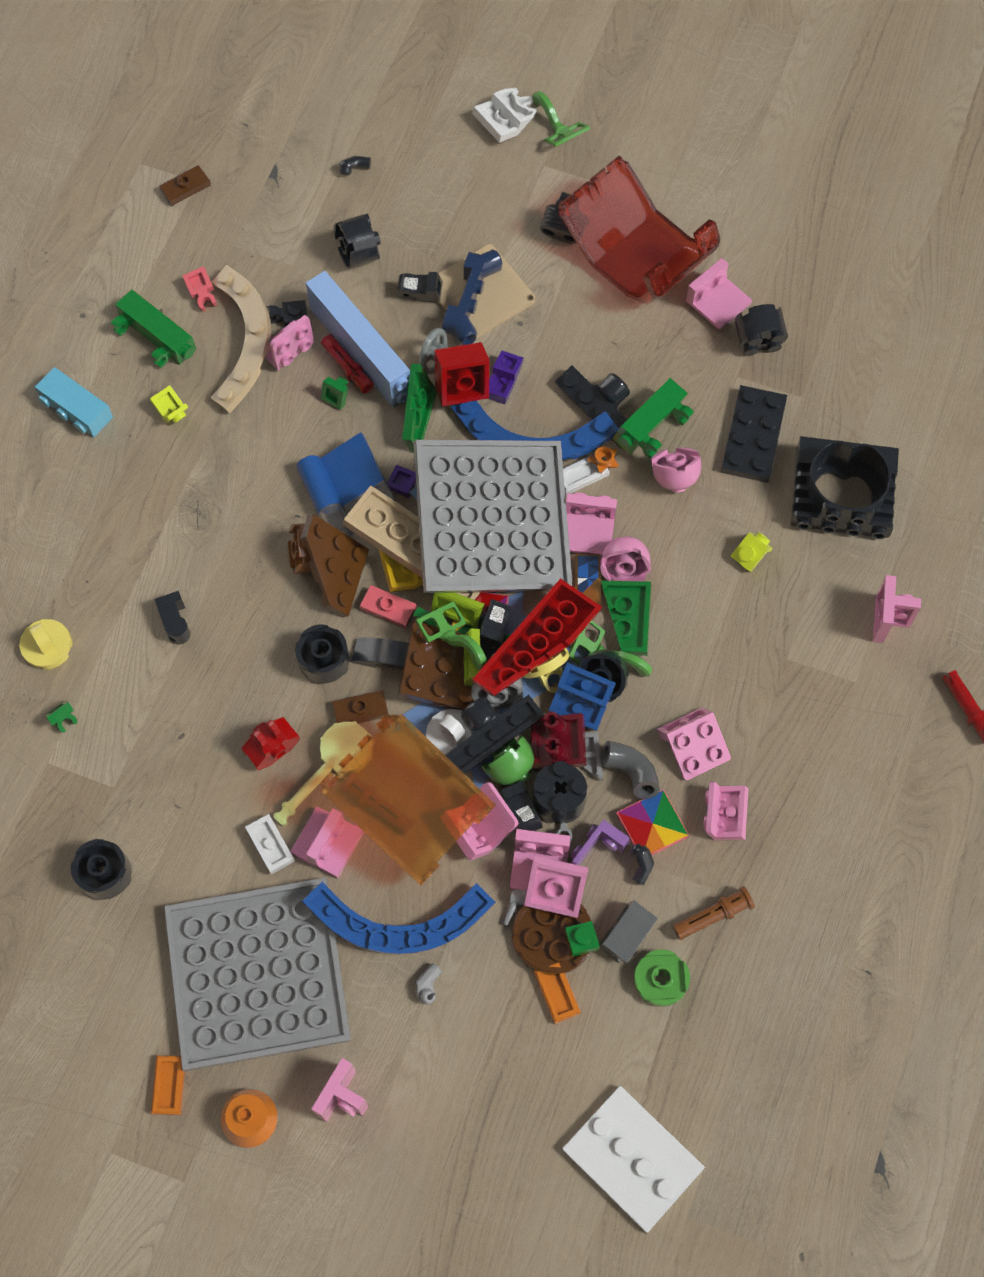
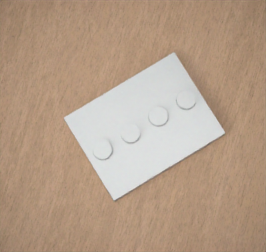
(633, 1159)

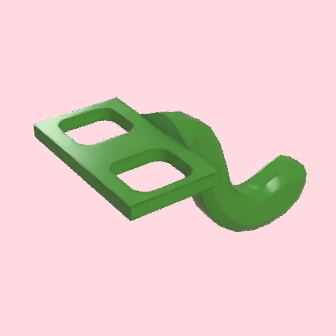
(560, 130)
(448, 634)
(632, 660)

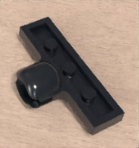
(595, 398)
(491, 730)

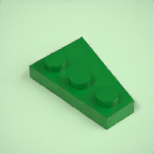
(418, 406)
(630, 613)

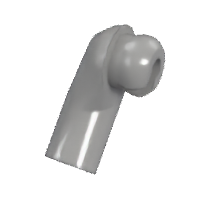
(424, 984)

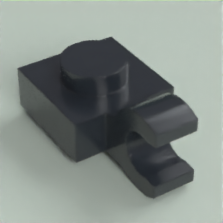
(289, 312)

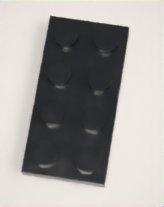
(754, 434)

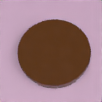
(542, 940)

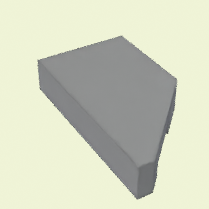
(593, 757)

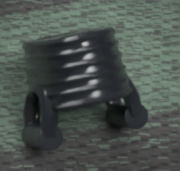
(552, 223)

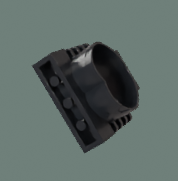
(871, 463)

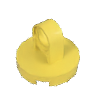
(45, 644)
(550, 667)

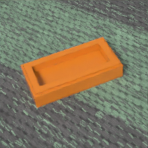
(557, 995)
(168, 1086)

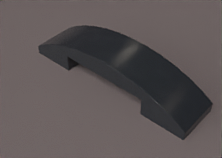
(380, 652)

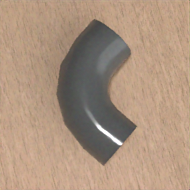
(635, 765)

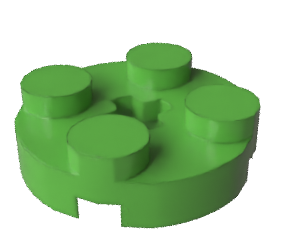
(651, 990)

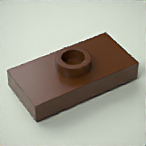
(185, 185)
(361, 708)

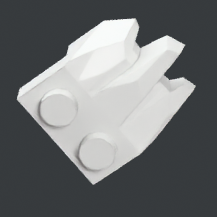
(505, 114)

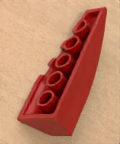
(541, 635)

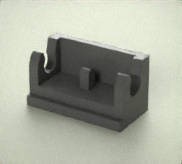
(627, 932)

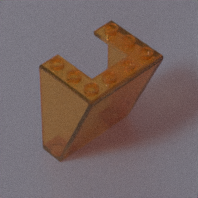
(406, 796)

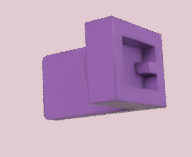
(611, 837)

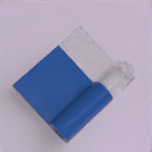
(341, 479)

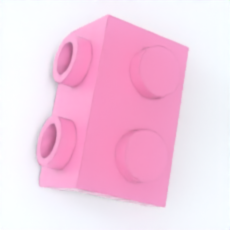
(726, 812)

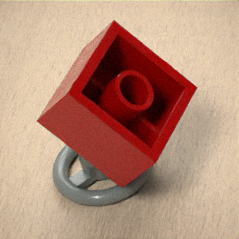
(458, 370)

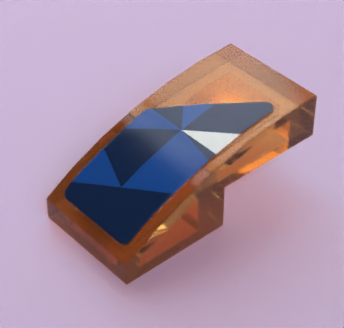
(588, 575)

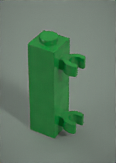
(155, 326)
(650, 416)

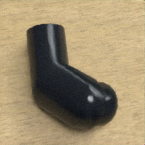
(354, 161)
(645, 863)

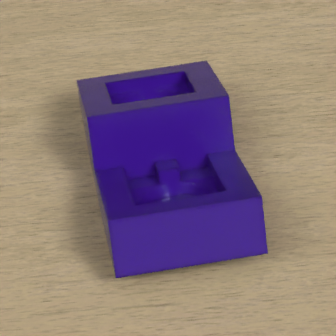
(504, 376)

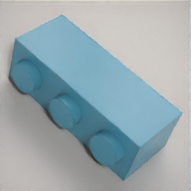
(73, 402)

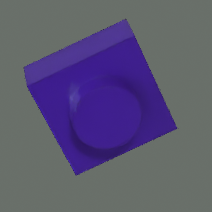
(402, 481)

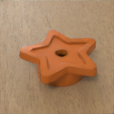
(608, 453)

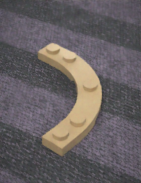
(256, 338)

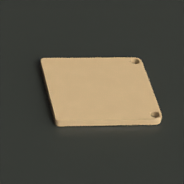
(501, 298)

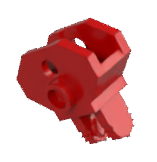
(270, 742)

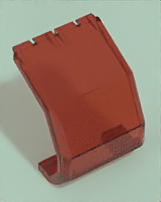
(629, 237)

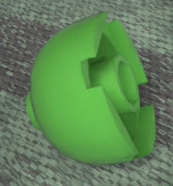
(510, 763)

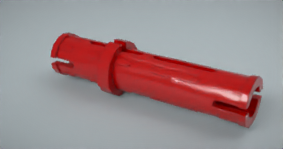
(362, 382)
(966, 702)

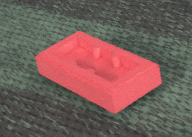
(388, 606)

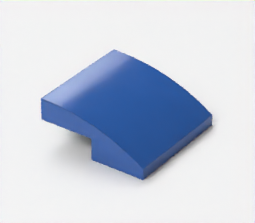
(582, 693)

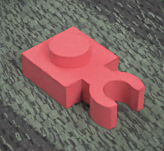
(200, 286)

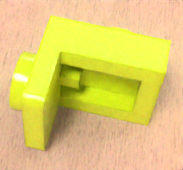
(169, 405)
(751, 550)

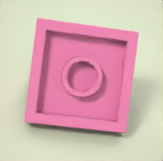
(892, 609)
(327, 841)
(556, 886)
(336, 1093)

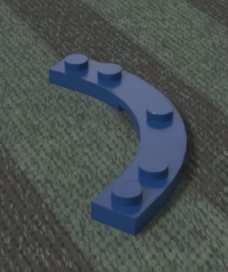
(572, 444)
(392, 938)

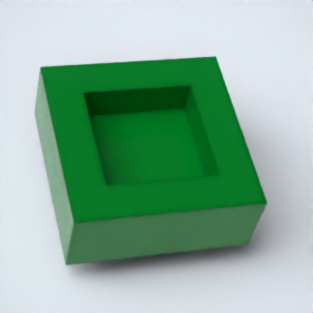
(582, 938)

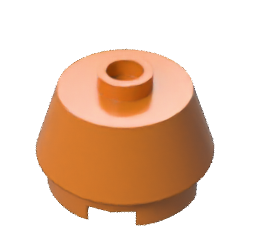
(249, 1118)

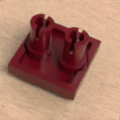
(559, 739)

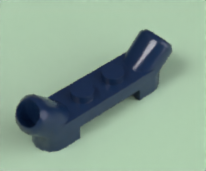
(475, 270)

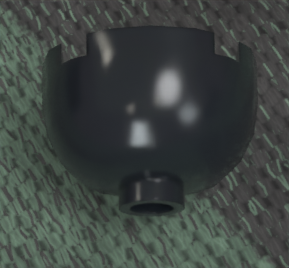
(609, 666)

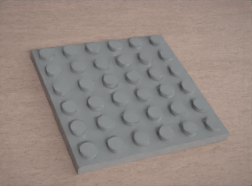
(491, 515)
(254, 976)

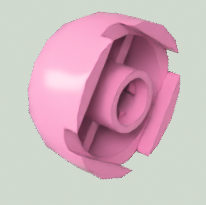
(677, 469)
(625, 560)

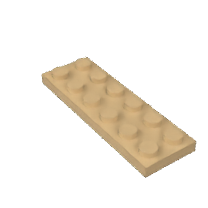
(390, 530)

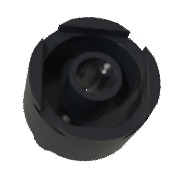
(357, 241)
(761, 329)
(325, 667)
(570, 790)
(87, 874)

